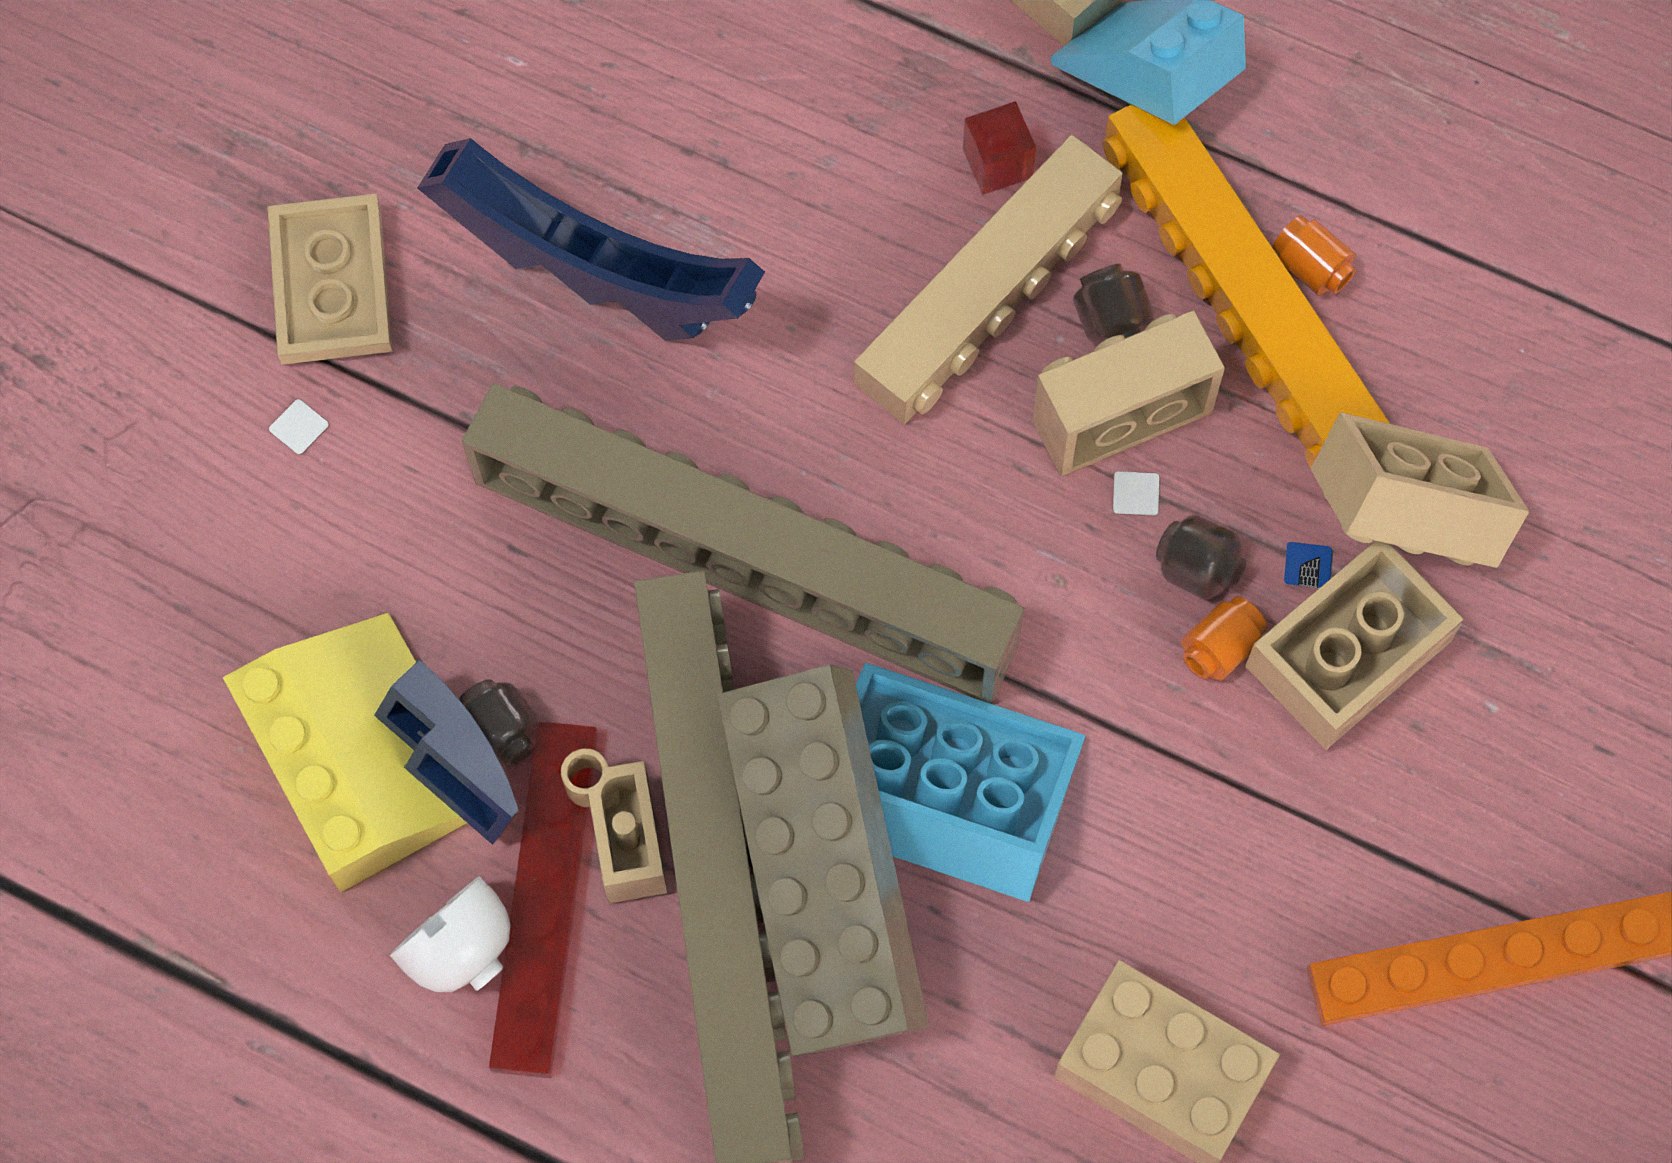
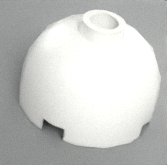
(457, 942)

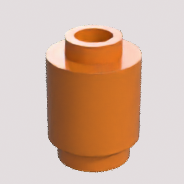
(1315, 255)
(1223, 639)

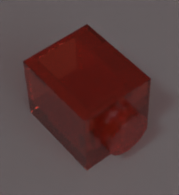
(999, 147)

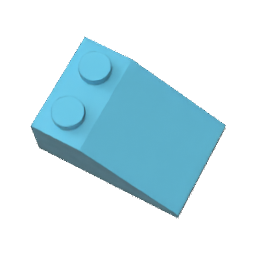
(1159, 54)

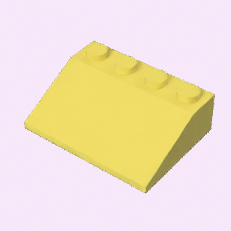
(330, 753)

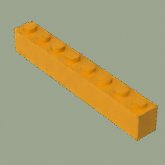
(1238, 274)

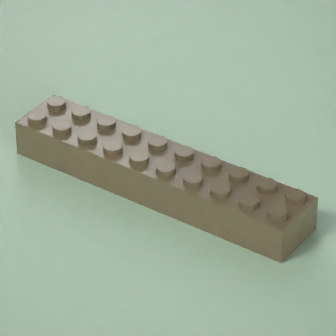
(744, 542)
(714, 886)

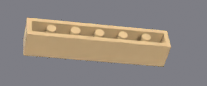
(988, 280)

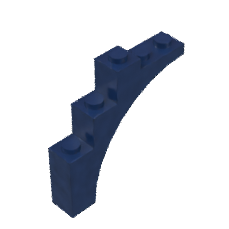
(529, 228)

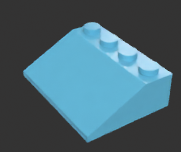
(965, 780)

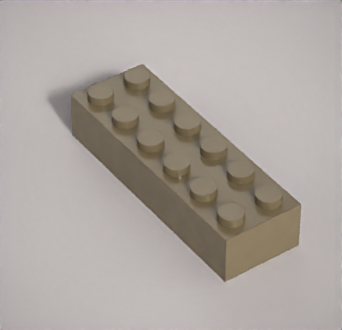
(822, 861)

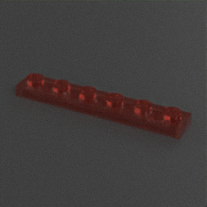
(542, 907)

